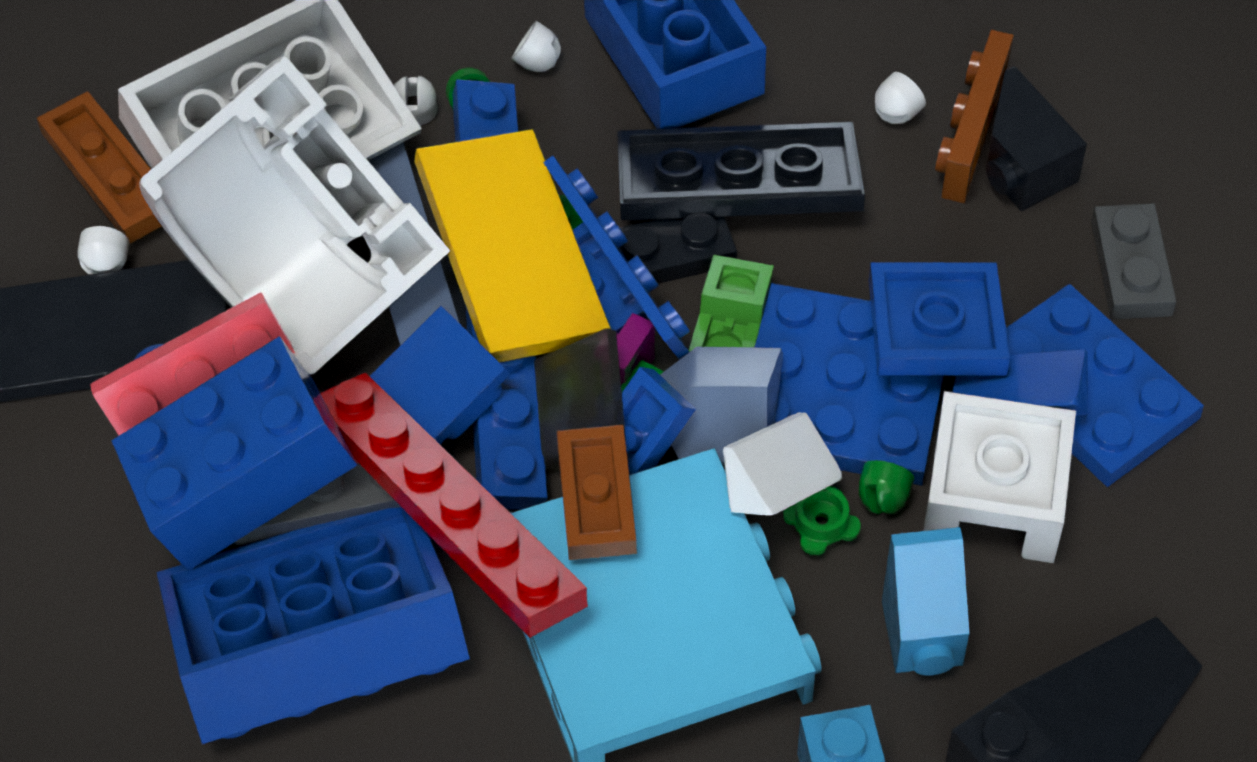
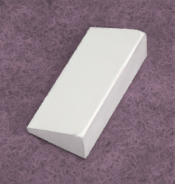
(778, 467)

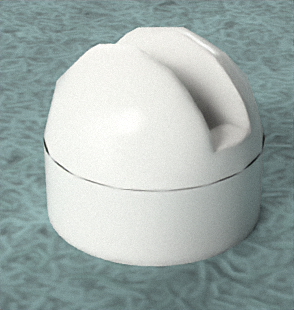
(538, 49)
(426, 97)
(898, 99)
(102, 249)

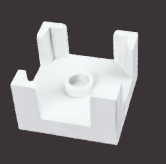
(1002, 469)

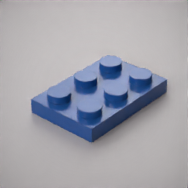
(1130, 396)

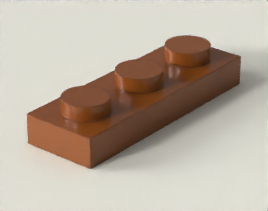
(973, 116)
(101, 162)

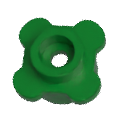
(829, 504)

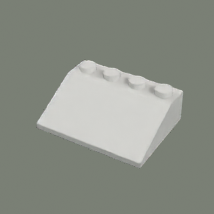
(321, 44)

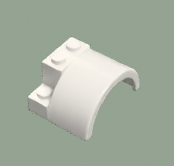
(286, 210)

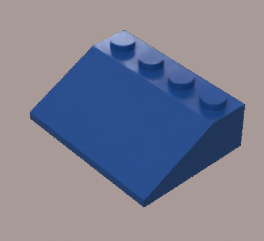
(309, 620)

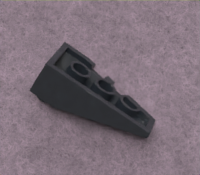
(1088, 708)

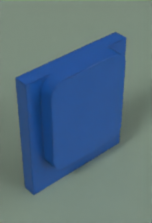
(442, 377)

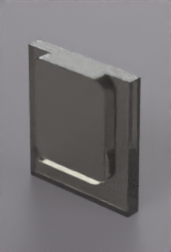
(578, 390)

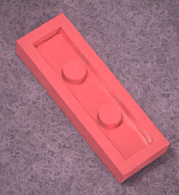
(185, 363)

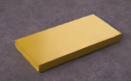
(510, 245)

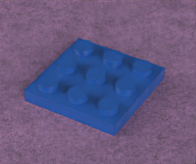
(834, 379)

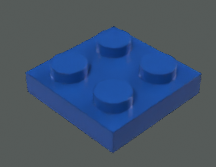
(938, 319)

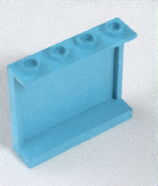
(671, 629)

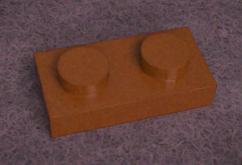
(596, 492)

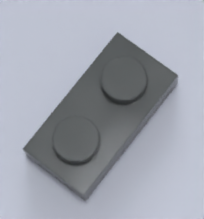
(1133, 261)

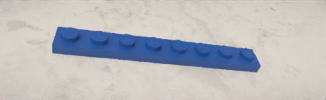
(508, 431)

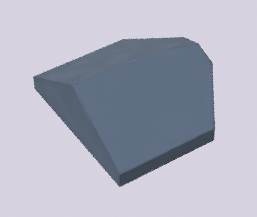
(732, 395)

